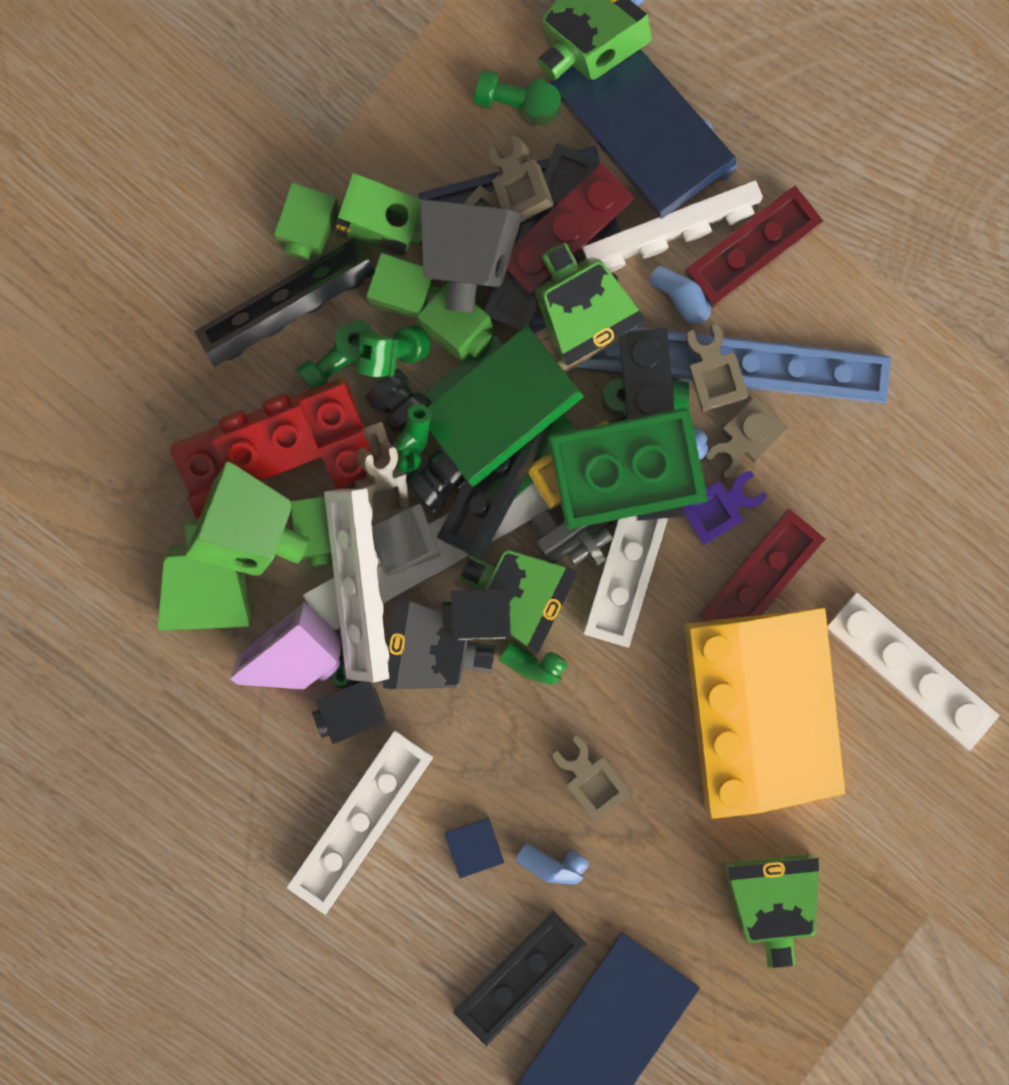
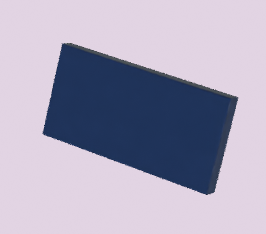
(647, 131)
(614, 1021)

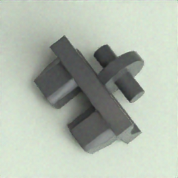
(578, 543)

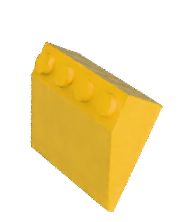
(764, 711)

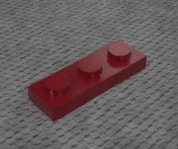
(571, 221)
(754, 246)
(765, 570)

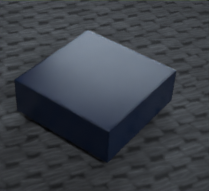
(474, 847)

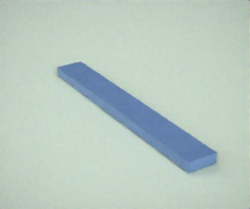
(772, 366)

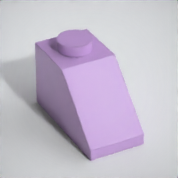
(290, 653)

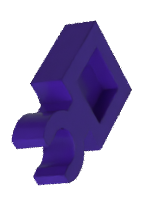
(720, 512)

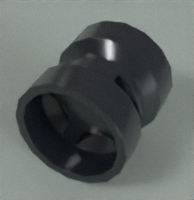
(395, 398)
(428, 488)

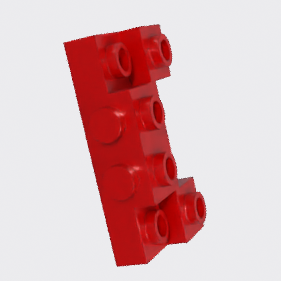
(277, 439)

